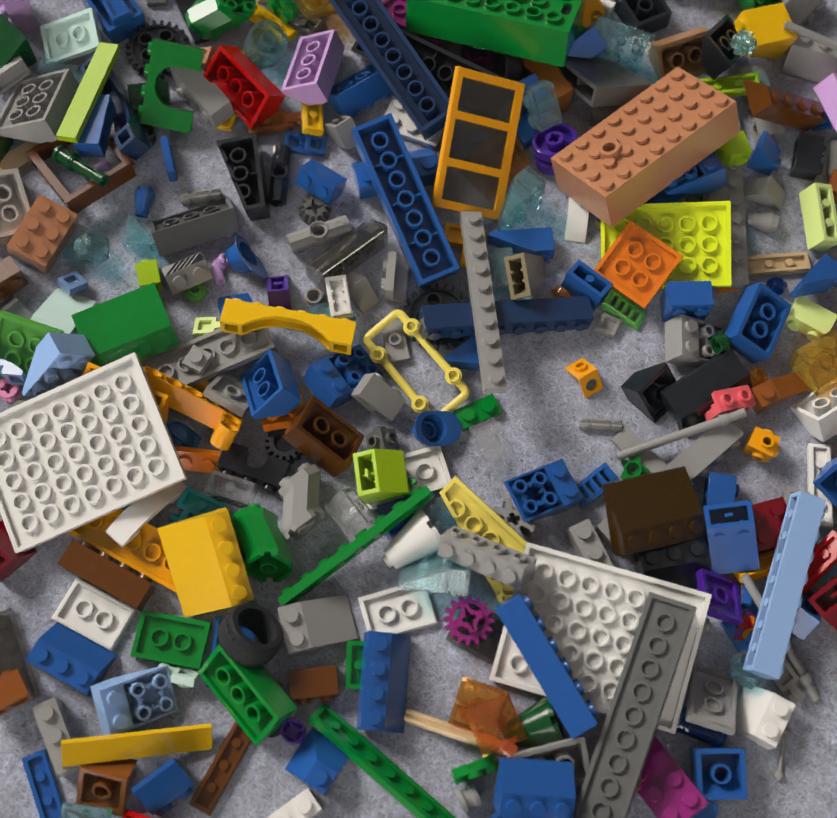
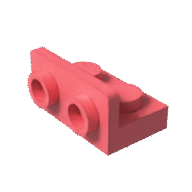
(730, 400)

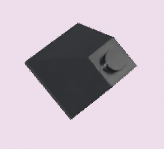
(644, 389)

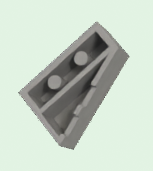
(202, 95)

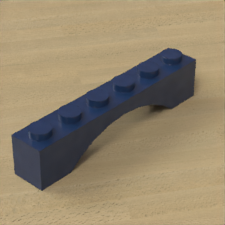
(128, 131)

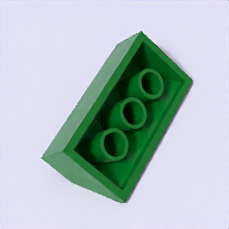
(247, 694)

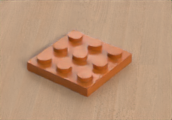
(638, 264)

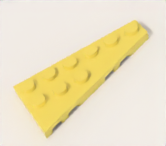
(477, 517)

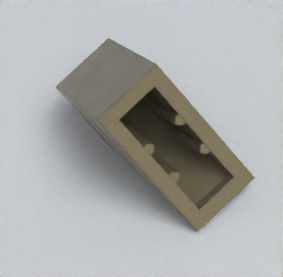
(524, 274)

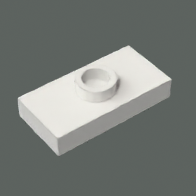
(338, 297)

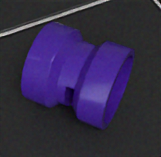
(293, 731)

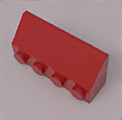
(247, 88)

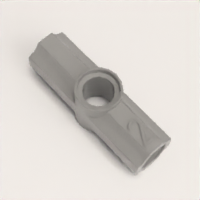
(306, 237)

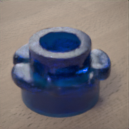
(777, 285)

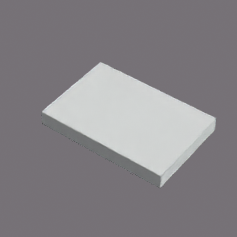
(397, 610)
(94, 614)

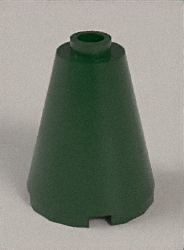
(540, 725)

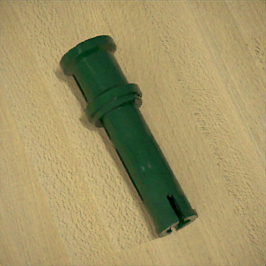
(74, 163)

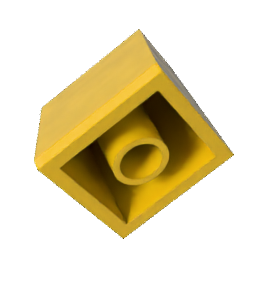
(768, 30)

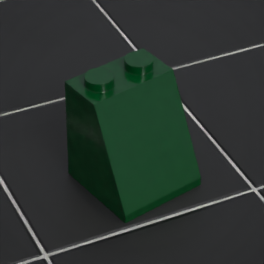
(14, 44)

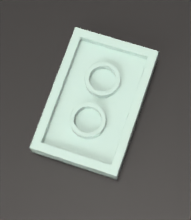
(71, 36)

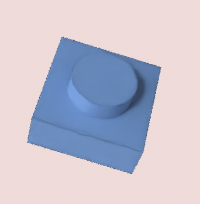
(72, 283)

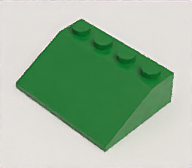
(127, 325)

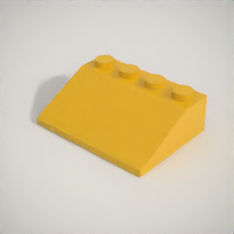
(206, 563)

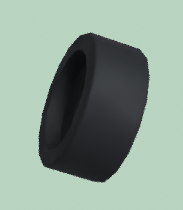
(507, 66)

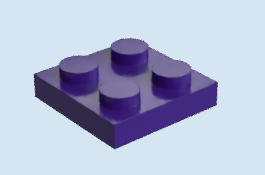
(725, 596)

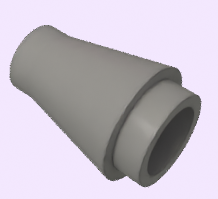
(764, 221)

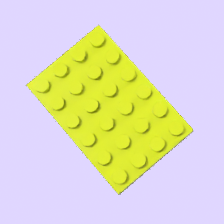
(691, 228)

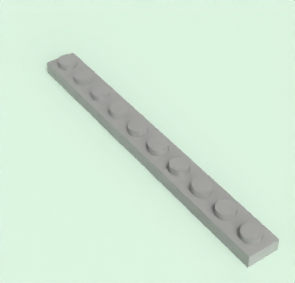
(482, 303)

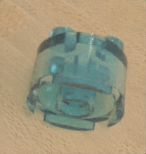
(265, 44)

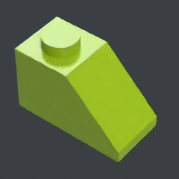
(735, 151)

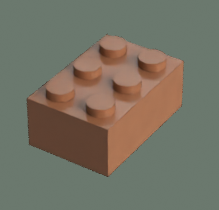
(43, 234)

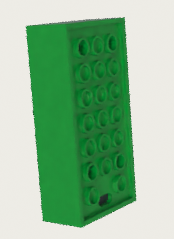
(513, 27)

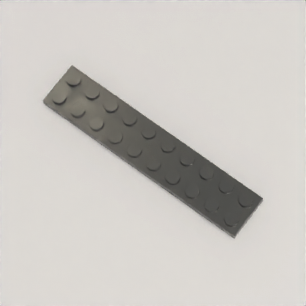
(635, 709)

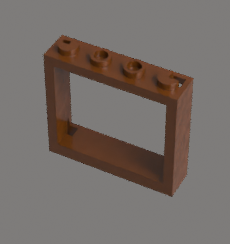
(90, 192)

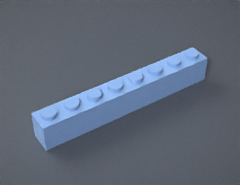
(784, 586)

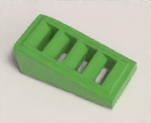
(621, 299)

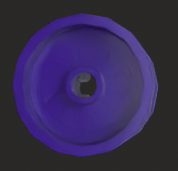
(549, 143)

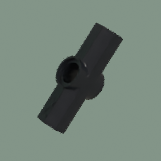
(279, 185)

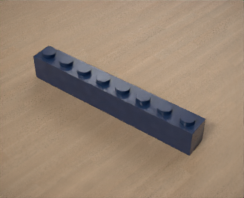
(512, 316)

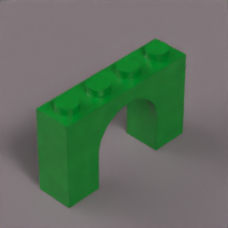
(154, 109)

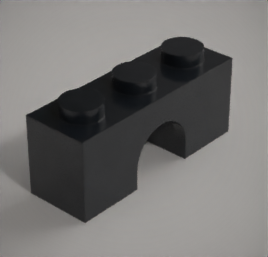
(269, 475)

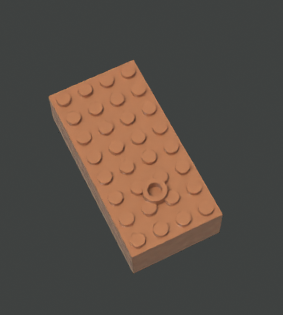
(645, 145)

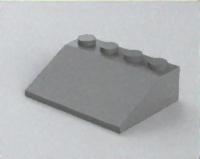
(38, 106)

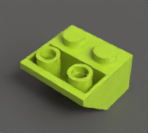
(380, 474)

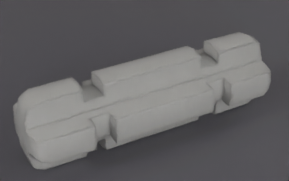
(201, 196)
(600, 424)

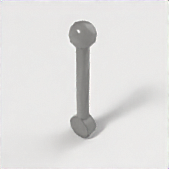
(779, 774)

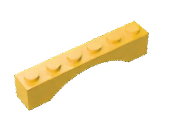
(244, 317)

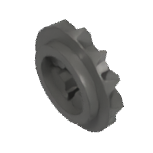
(307, 214)

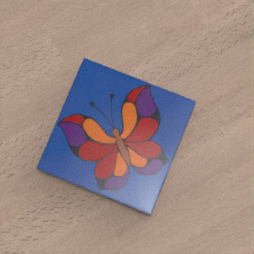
(742, 633)

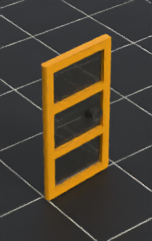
(477, 143)

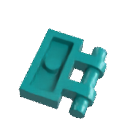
(195, 504)

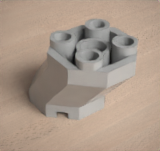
(301, 502)

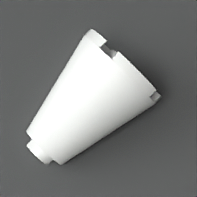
(412, 542)

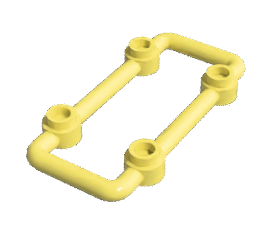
(412, 328)

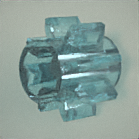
(743, 43)

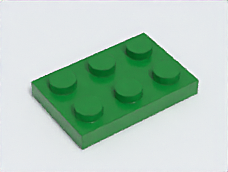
(171, 640)

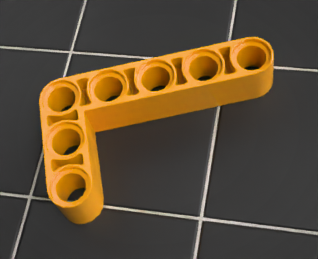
(198, 407)

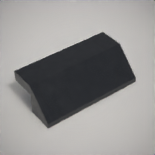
(691, 395)

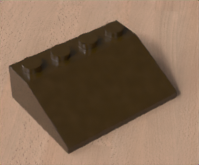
(652, 511)

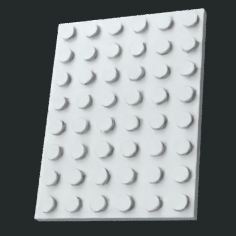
(82, 453)
(593, 620)

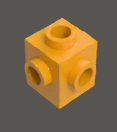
(762, 445)

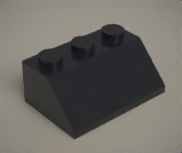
(716, 48)
(675, 562)

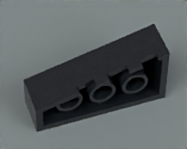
(246, 167)

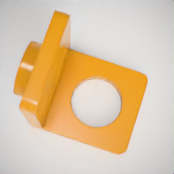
(583, 372)

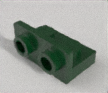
(135, 98)

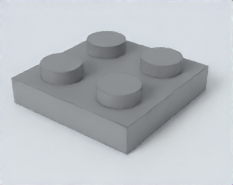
(228, 393)

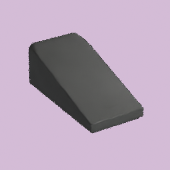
(308, 27)

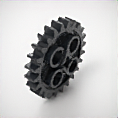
(138, 44)
(441, 296)

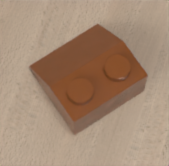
(106, 784)

